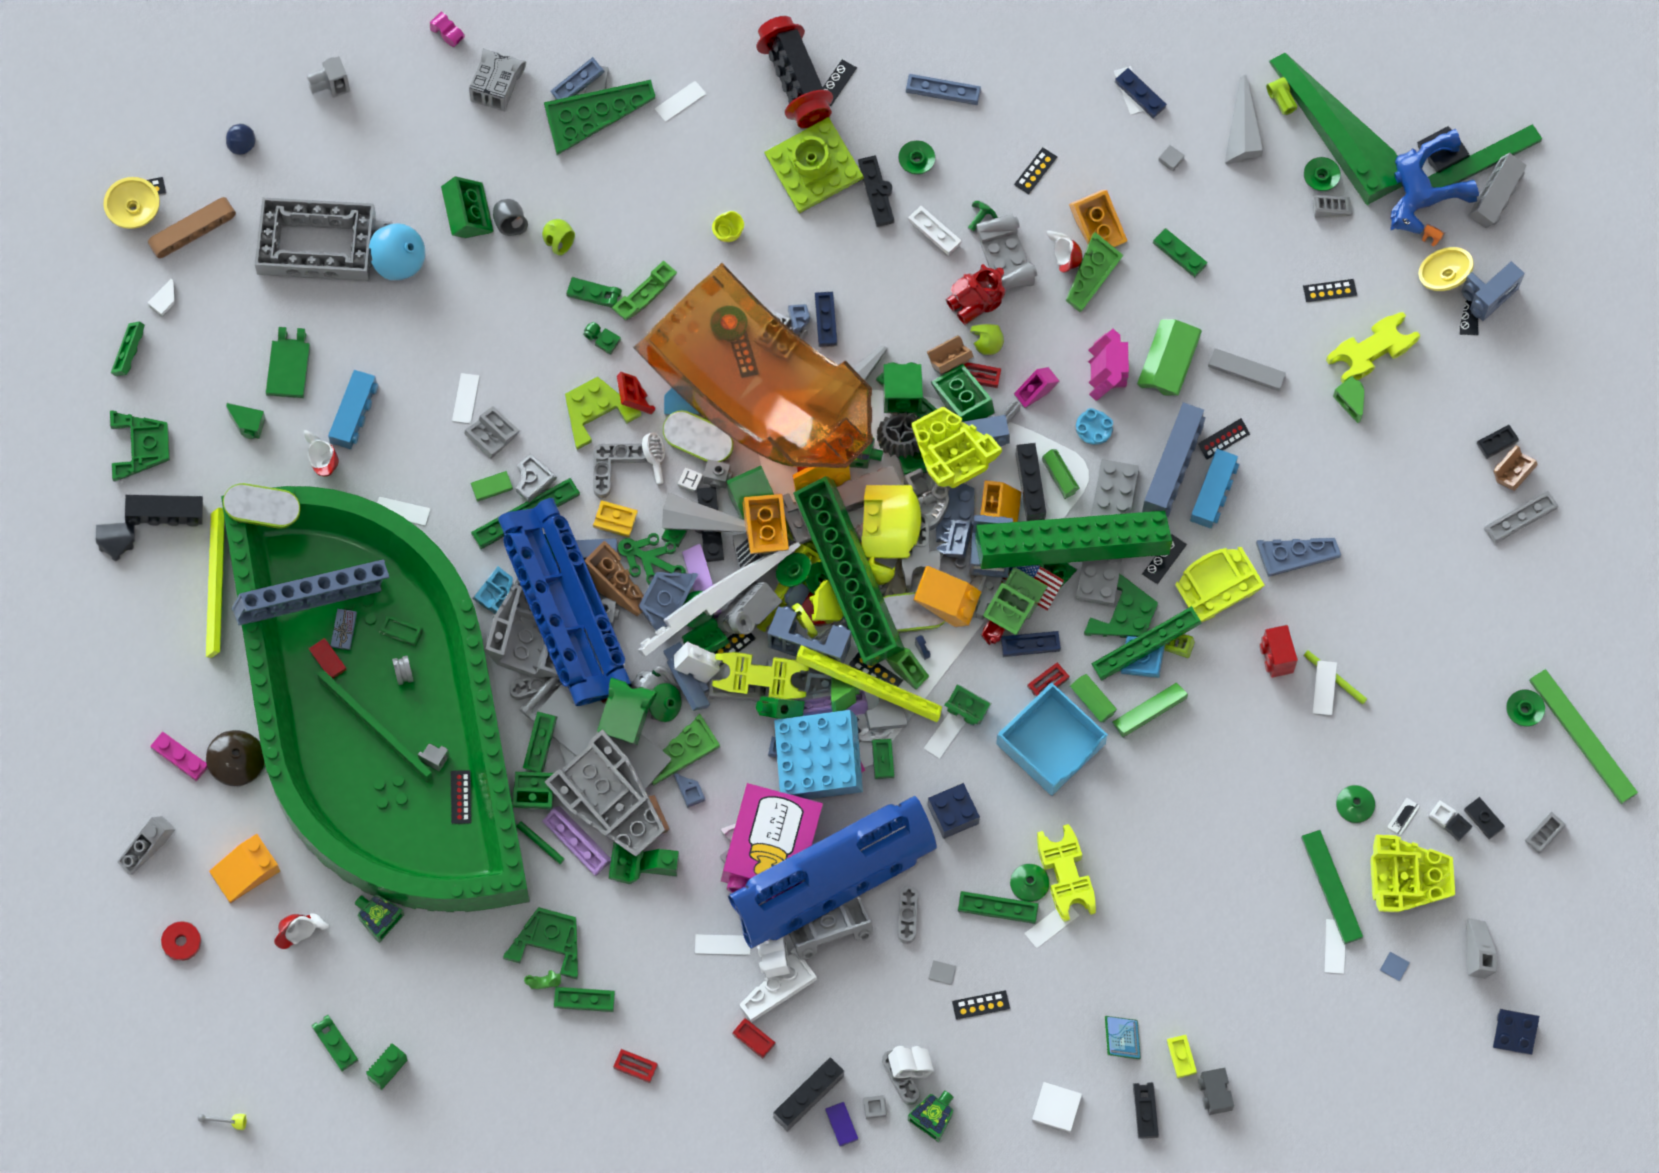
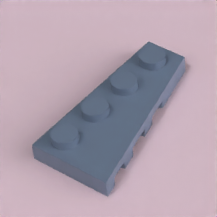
(1295, 554)

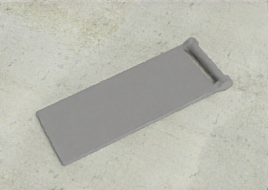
(579, 725)

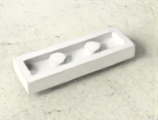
(934, 230)

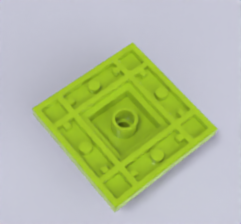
(814, 165)

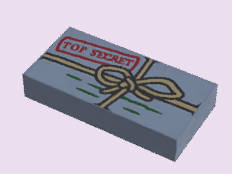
(343, 629)

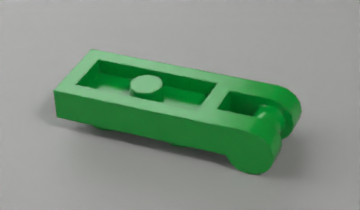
(593, 292)
(335, 1043)

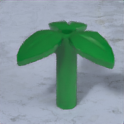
(985, 209)

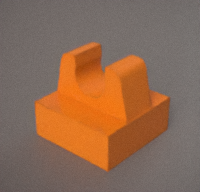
(1435, 233)

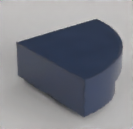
(920, 644)

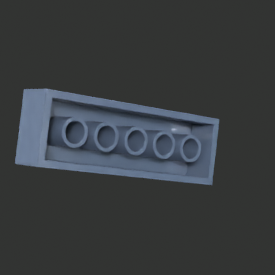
(1175, 459)

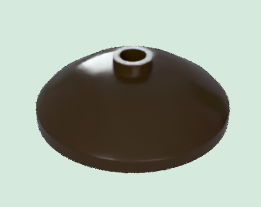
(230, 768)

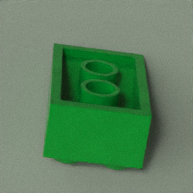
(963, 394)

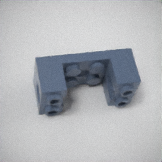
(784, 639)

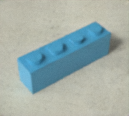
(353, 409)
(1214, 487)

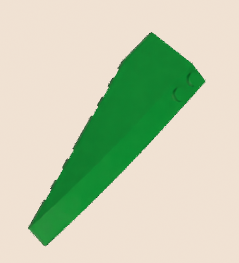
(1356, 148)

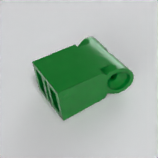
(626, 711)

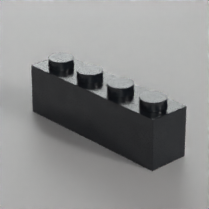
(1030, 482)
(164, 510)
(808, 1094)

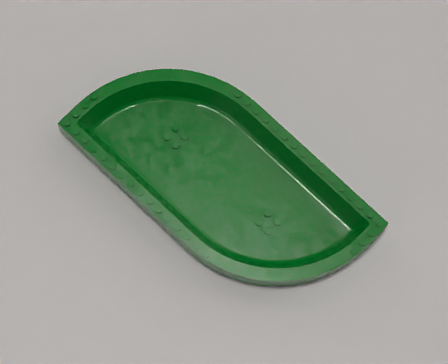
(330, 772)

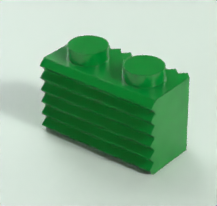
(386, 1066)

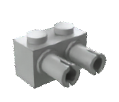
(330, 77)

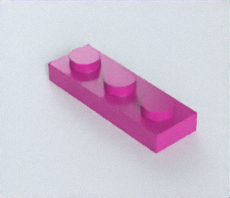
(179, 756)

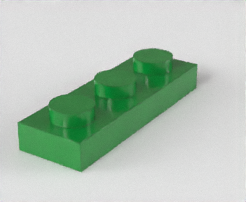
(1180, 252)
(128, 348)
(540, 742)
(584, 999)

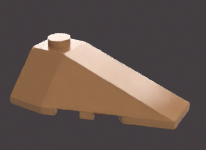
(612, 578)

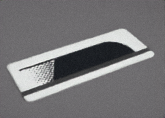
(1403, 816)

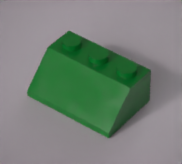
(466, 207)

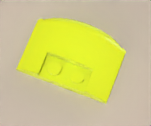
(890, 521)
(1218, 582)

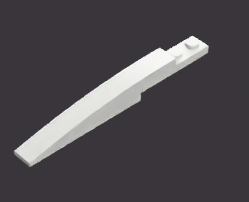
(714, 597)

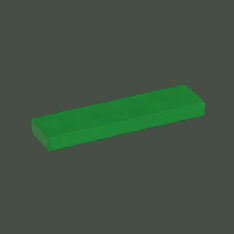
(998, 907)

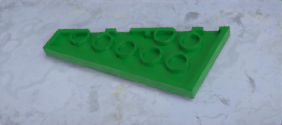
(585, 114)

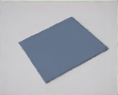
(1394, 966)

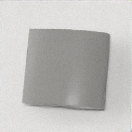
(491, 432)

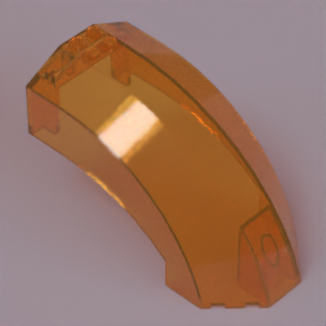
(759, 377)

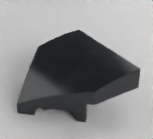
(115, 538)

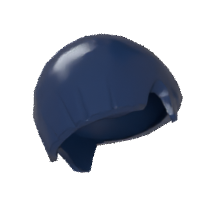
(240, 139)

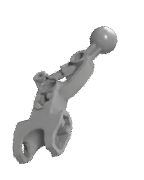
(920, 555)

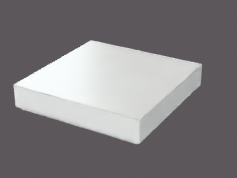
(1056, 1107)

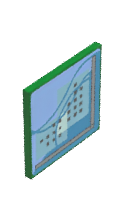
(1122, 1037)

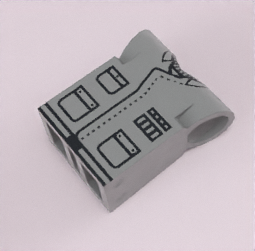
(495, 79)
(748, 609)

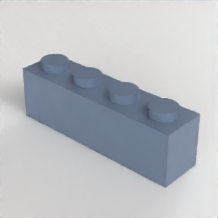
(993, 426)

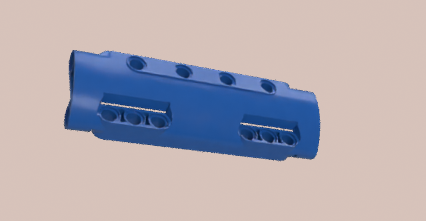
(563, 601)
(833, 871)

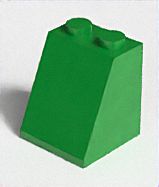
(902, 388)
(747, 485)

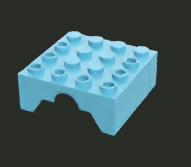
(1051, 739)
(819, 755)

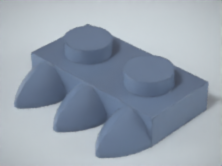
(956, 538)

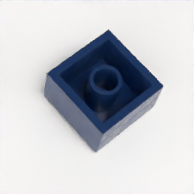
(953, 810)

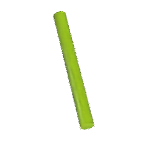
(1339, 680)

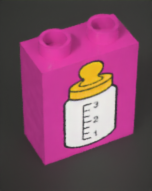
(768, 832)

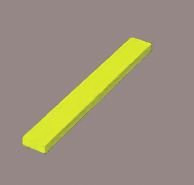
(215, 582)
(868, 683)

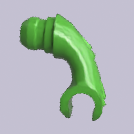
(547, 981)

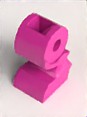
(450, 33)

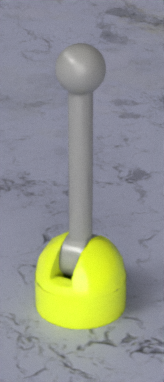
(238, 1120)

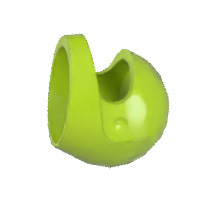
(556, 232)
(990, 339)

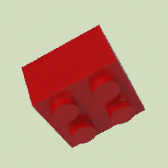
(1278, 651)

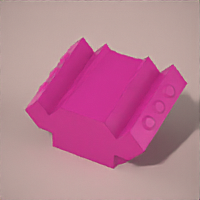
(1108, 364)

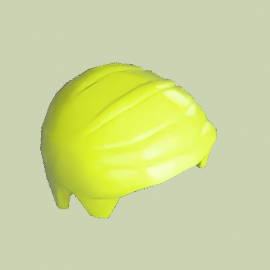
(728, 226)
(882, 573)

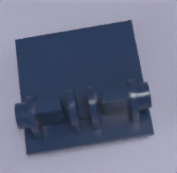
(1516, 1031)

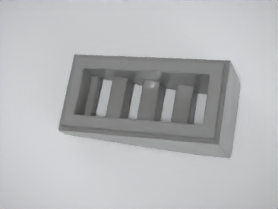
(1326, 212)
(1554, 819)

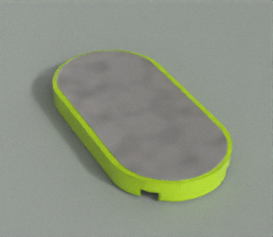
(697, 436)
(261, 505)
(910, 615)

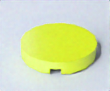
(804, 620)

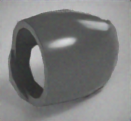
(505, 213)

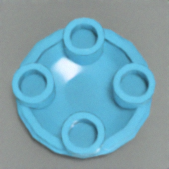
(1094, 426)

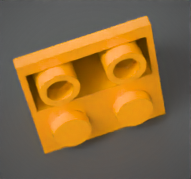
(1000, 500)

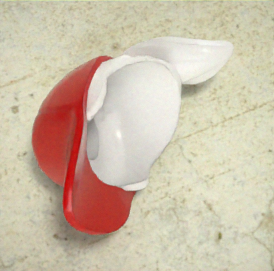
(1066, 251)
(321, 455)
(297, 928)

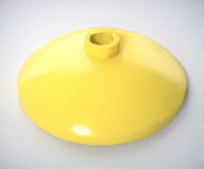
(127, 194)
(1446, 269)

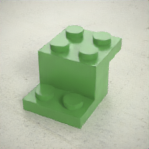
(1015, 601)

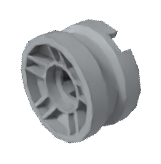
(402, 670)

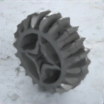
(897, 436)

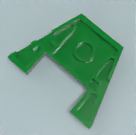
(148, 444)
(1130, 616)
(552, 933)

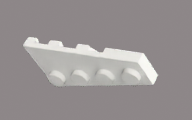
(779, 988)

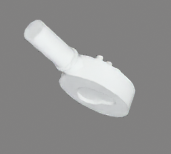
(654, 453)

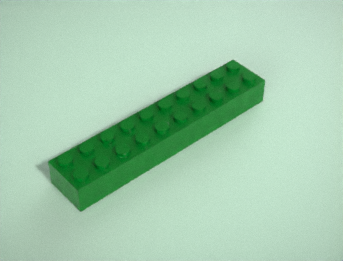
(1073, 539)
(848, 571)

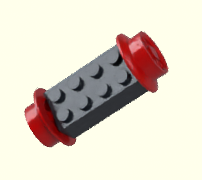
(793, 66)

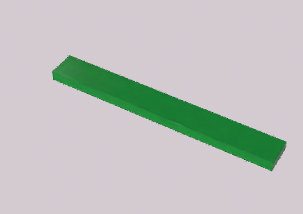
(1486, 157)
(375, 726)

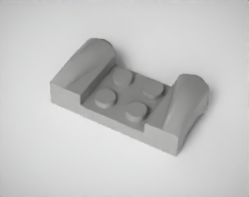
(1004, 250)
(840, 922)

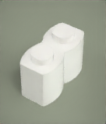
(774, 957)
(910, 1062)

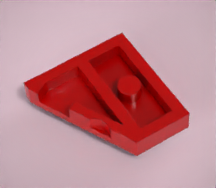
(632, 393)

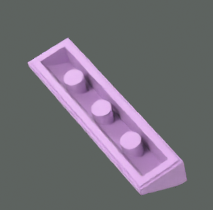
(696, 563)
(823, 705)
(577, 840)

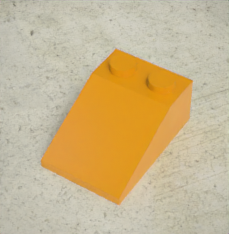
(1098, 215)
(765, 523)
(947, 597)
(244, 868)

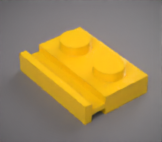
(615, 518)

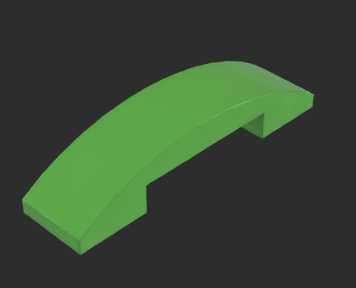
(646, 292)

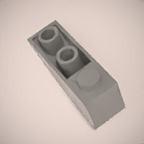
(146, 843)
(1480, 950)

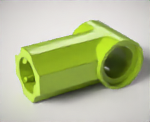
(1281, 93)

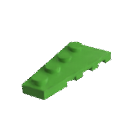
(1095, 267)
(689, 746)

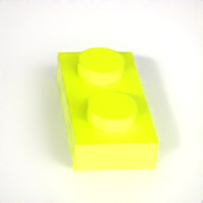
(1181, 1056)

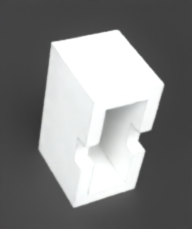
(696, 661)

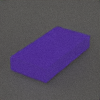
(841, 1124)

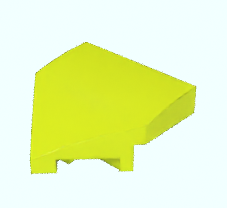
(826, 604)

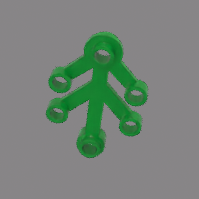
(647, 557)

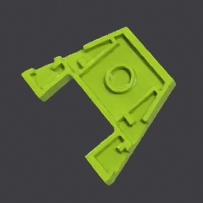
(591, 402)

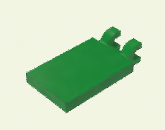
(288, 365)

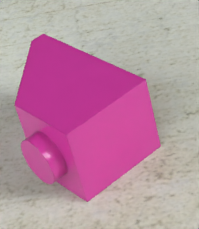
(1036, 386)

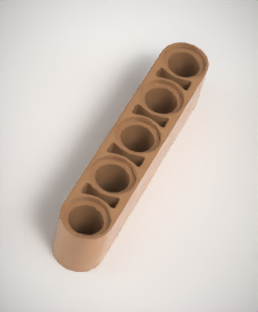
(191, 227)

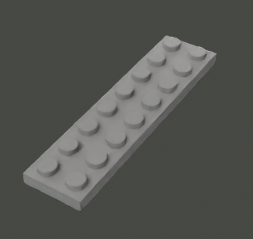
(1112, 496)

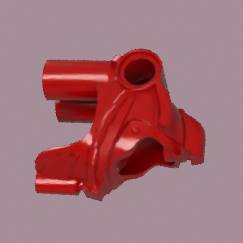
(974, 294)

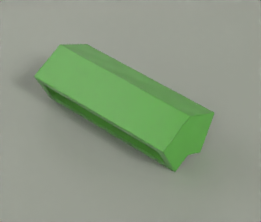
(1060, 473)
(1093, 698)

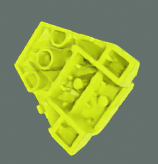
(952, 448)
(1408, 875)

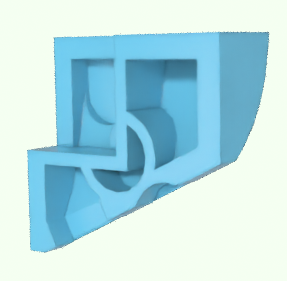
(494, 590)

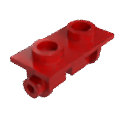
(992, 632)

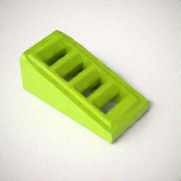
(1186, 652)

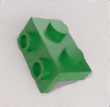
(707, 636)
(967, 705)
(624, 865)

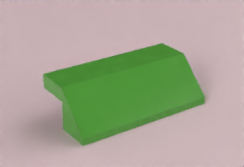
(1169, 357)

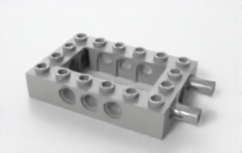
(315, 213)

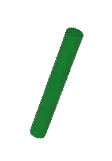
(540, 842)

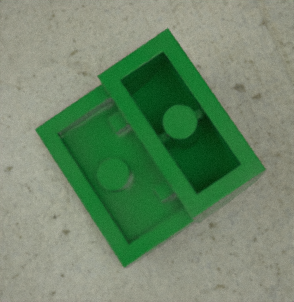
(532, 791)

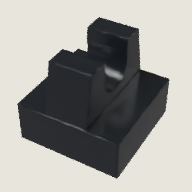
(1458, 827)

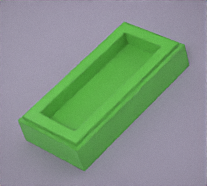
(491, 486)

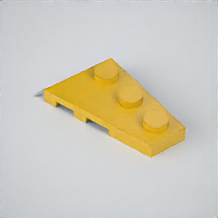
(813, 474)

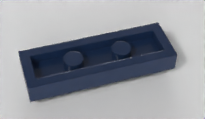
(1140, 93)
(825, 319)
(1030, 643)

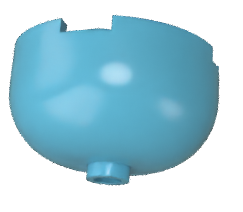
(397, 251)

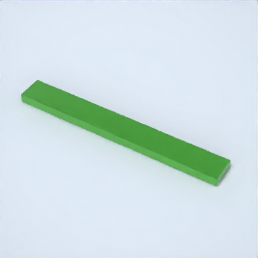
(1583, 736)

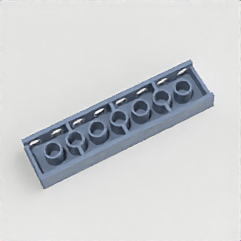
(309, 592)

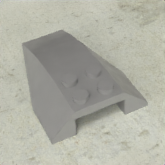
(516, 639)
(608, 795)

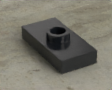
(1497, 441)
(1484, 818)

